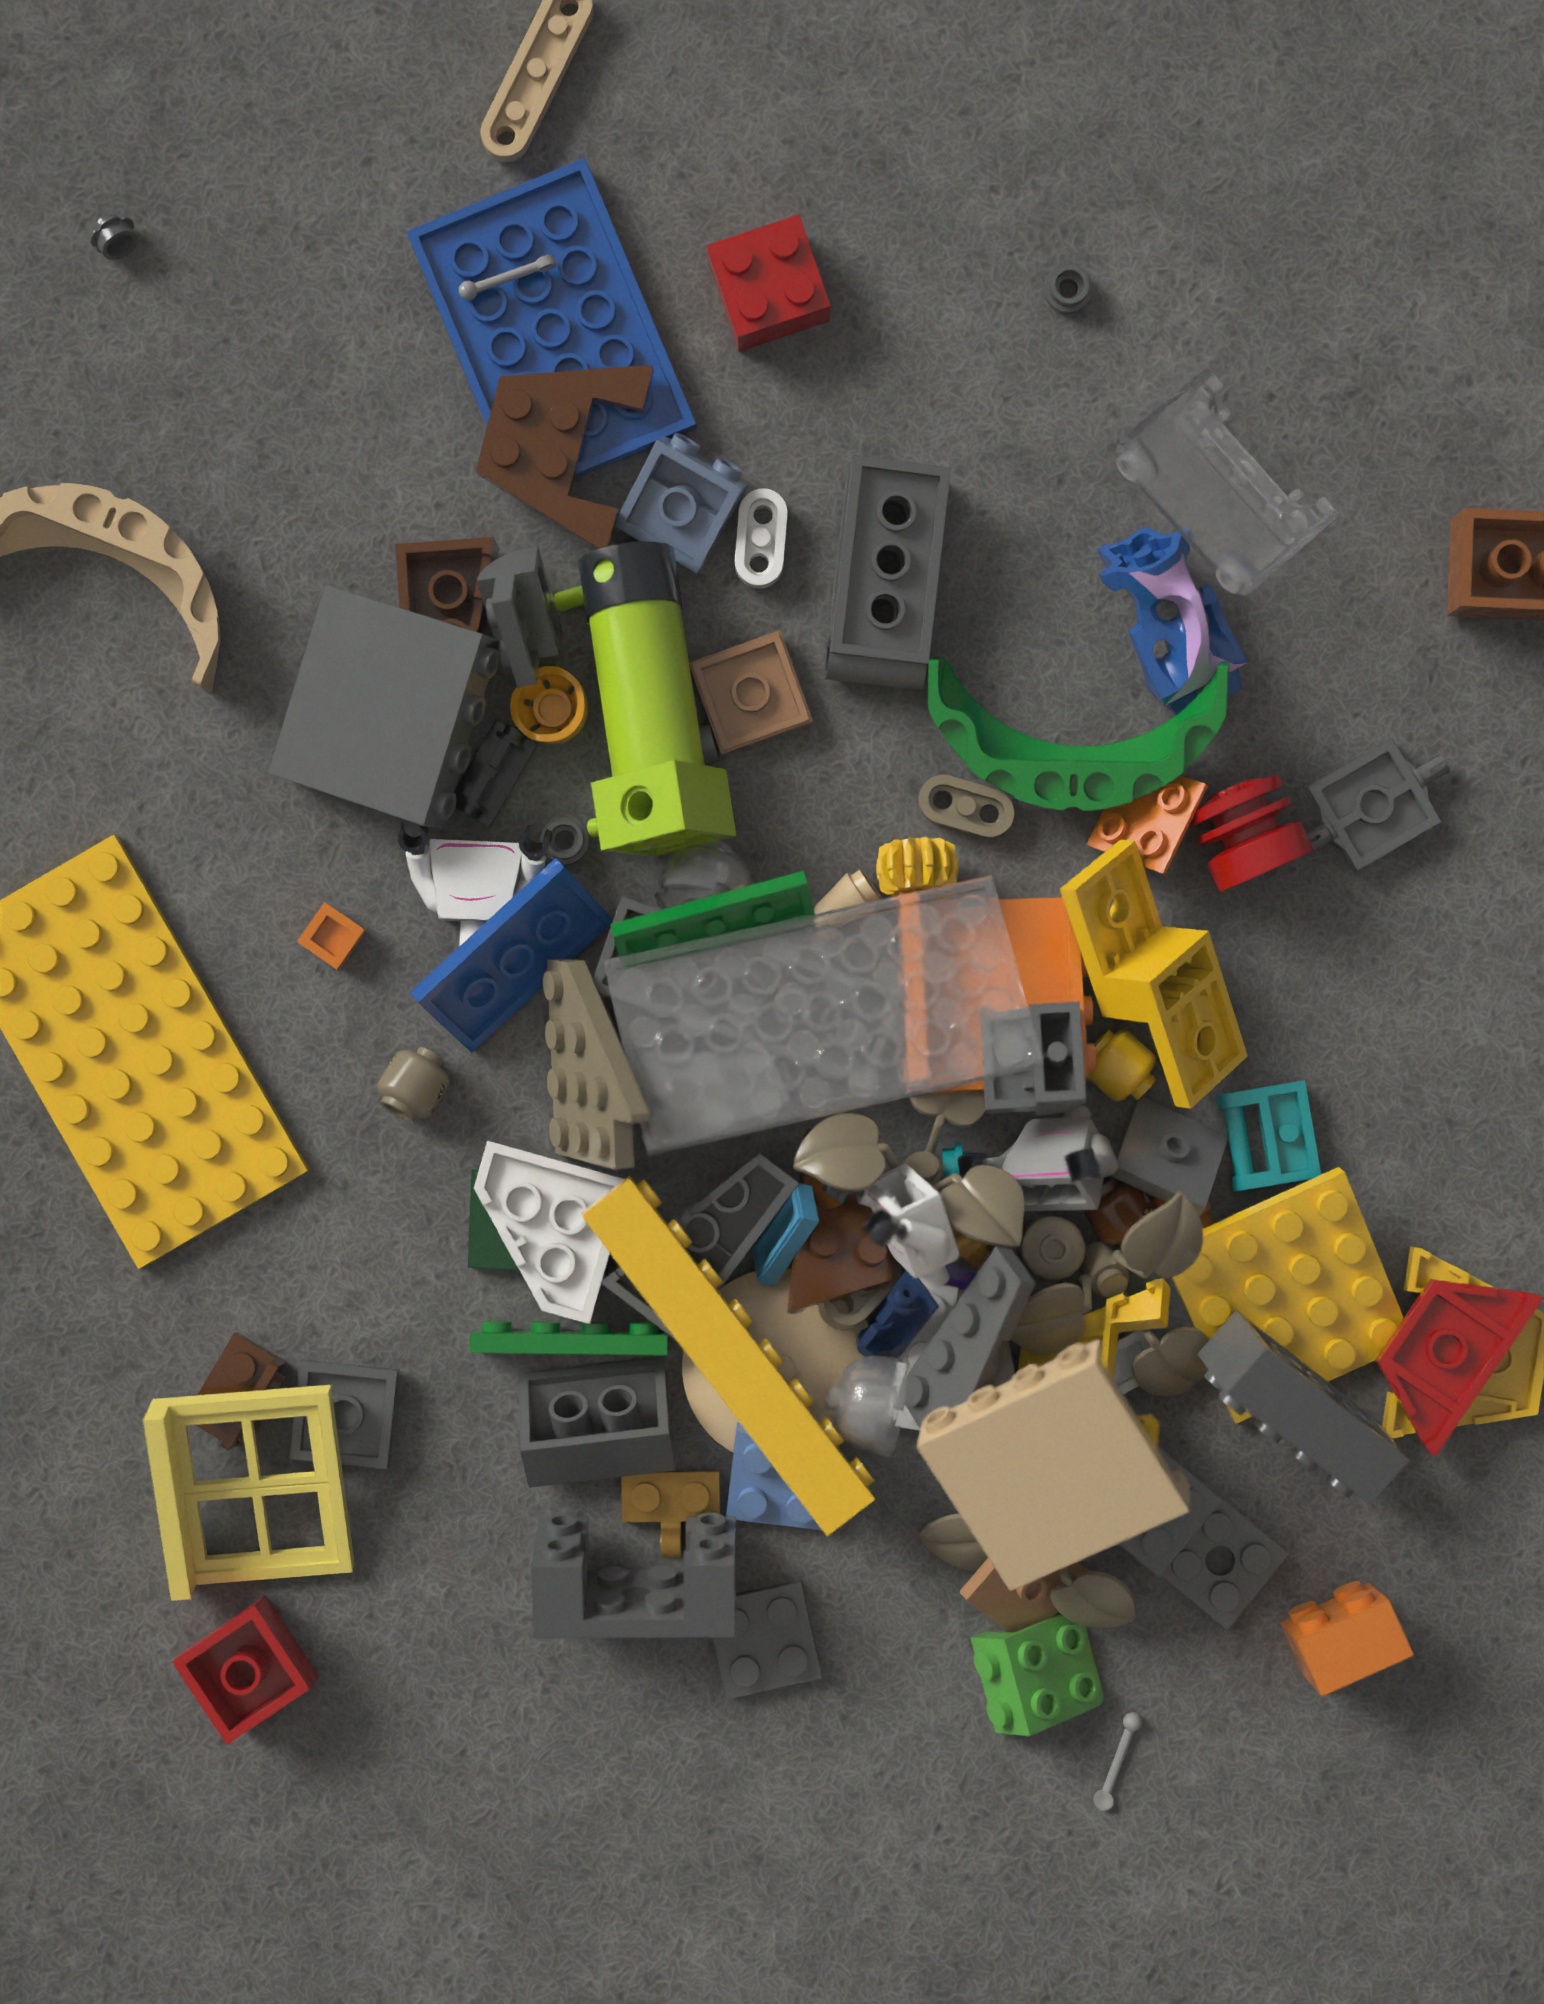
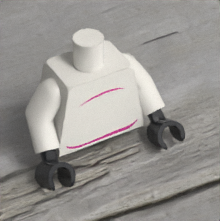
(471, 878)
(908, 1220)

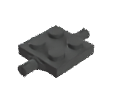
(1374, 804)

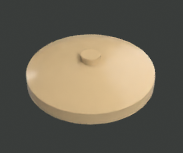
(803, 1340)

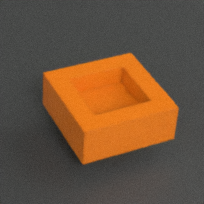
(332, 936)

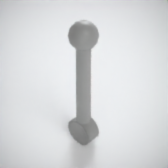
(469, 290)
(1103, 1798)

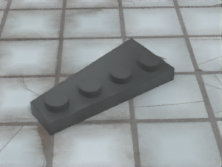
(968, 1341)

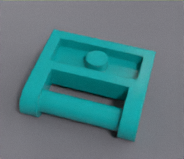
(1284, 1130)

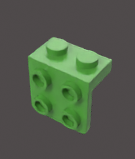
(1037, 1675)

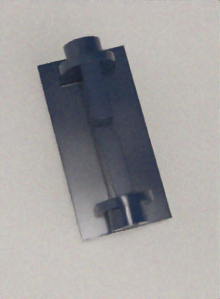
(897, 1319)

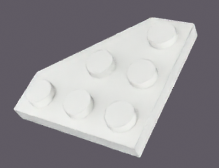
(539, 1218)

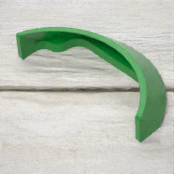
(1067, 774)

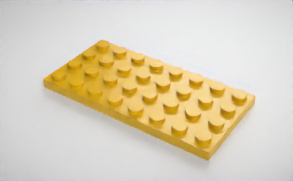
(134, 1056)

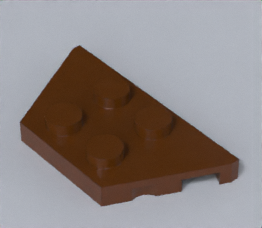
(837, 1253)

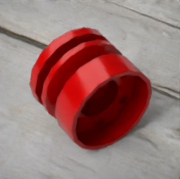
(1249, 832)

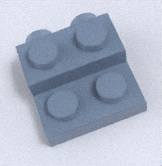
(682, 500)

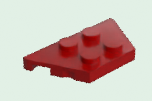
(1450, 1351)

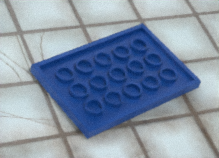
(553, 320)

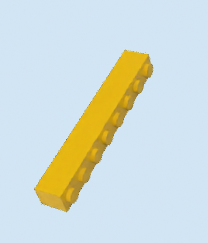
(729, 1355)

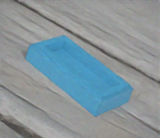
(785, 1235)

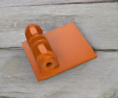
(1152, 821)

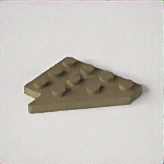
(589, 1073)

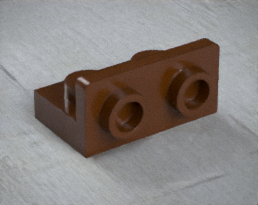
(241, 1369)

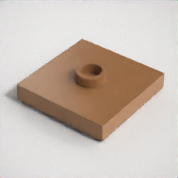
(750, 693)
(1018, 1607)

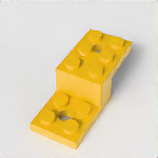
(1154, 973)

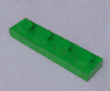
(716, 915)
(548, 1338)

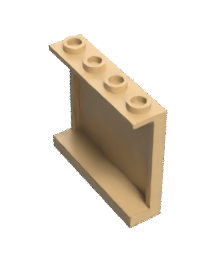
(1051, 1466)

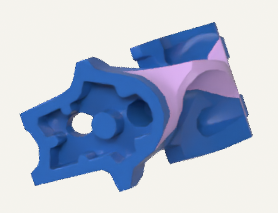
(1156, 570)

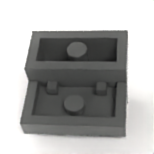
(521, 612)
(1060, 1079)

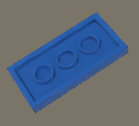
(509, 954)

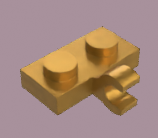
(670, 1499)

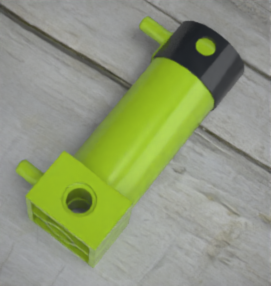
(659, 783)

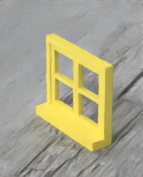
(179, 1492)

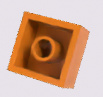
(1345, 1637)

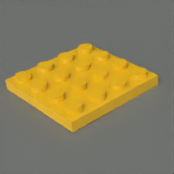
(1298, 1273)

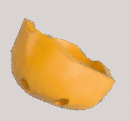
(551, 707)

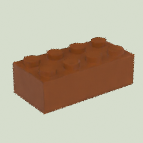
(1496, 564)

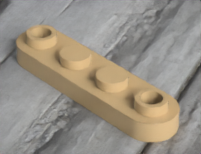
(534, 77)

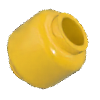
(1122, 1065)

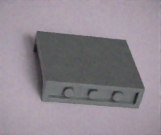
(385, 707)

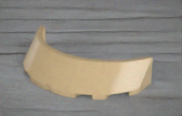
(125, 531)

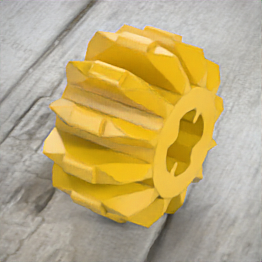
(916, 865)

